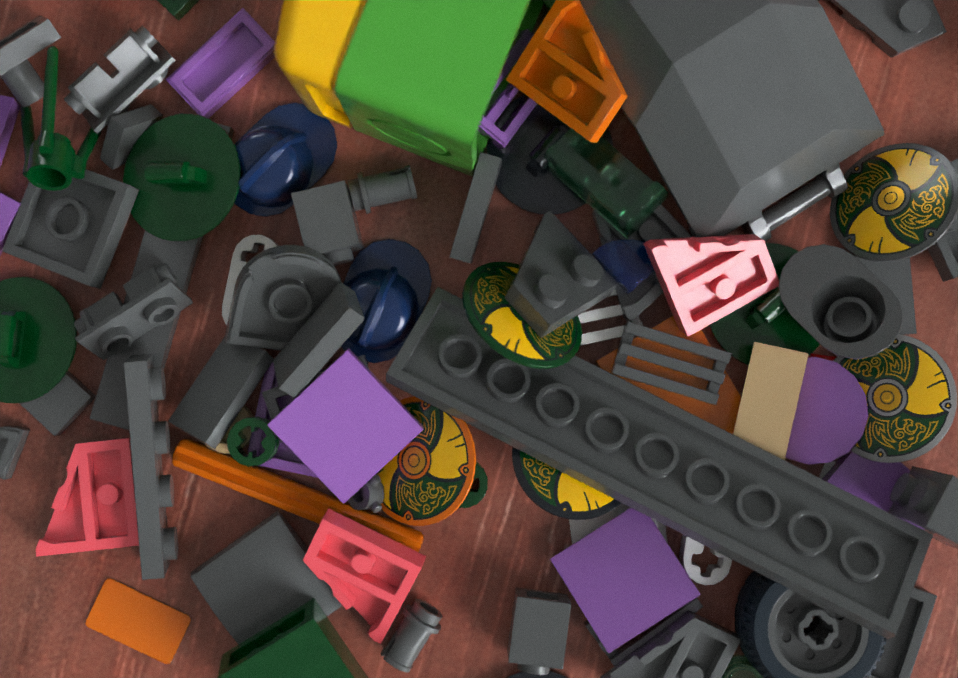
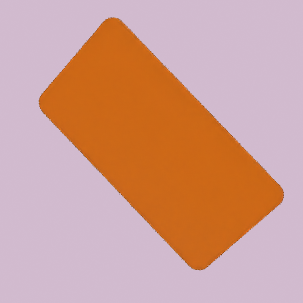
(138, 621)

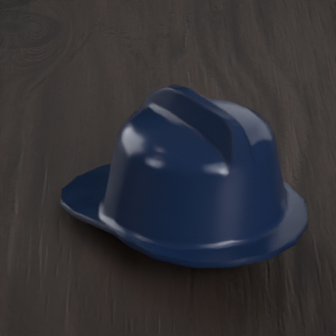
(283, 156)
(392, 292)

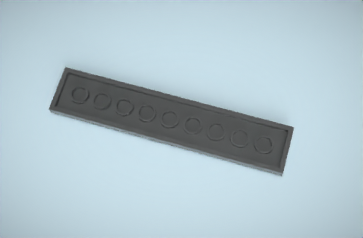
(671, 468)

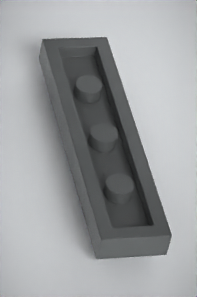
(148, 442)

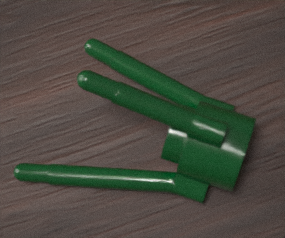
(51, 159)

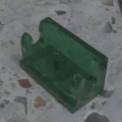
(606, 181)

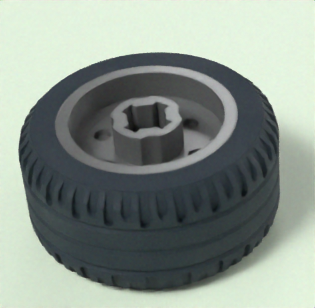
(777, 646)

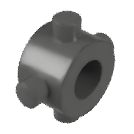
(369, 496)

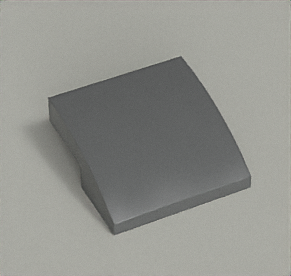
(261, 579)

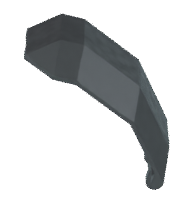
(737, 104)

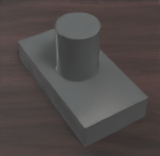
(14, 54)

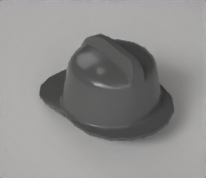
(840, 302)

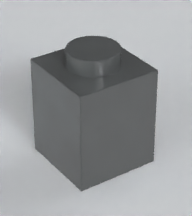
(328, 221)
(538, 630)

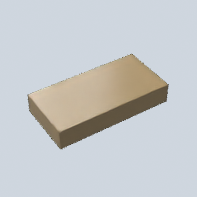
(770, 397)

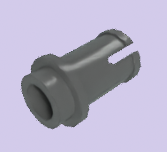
(382, 188)
(412, 634)

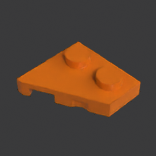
(570, 71)

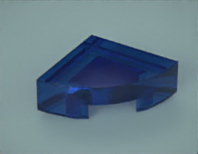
(625, 262)

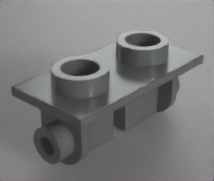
(139, 65)
(112, 327)

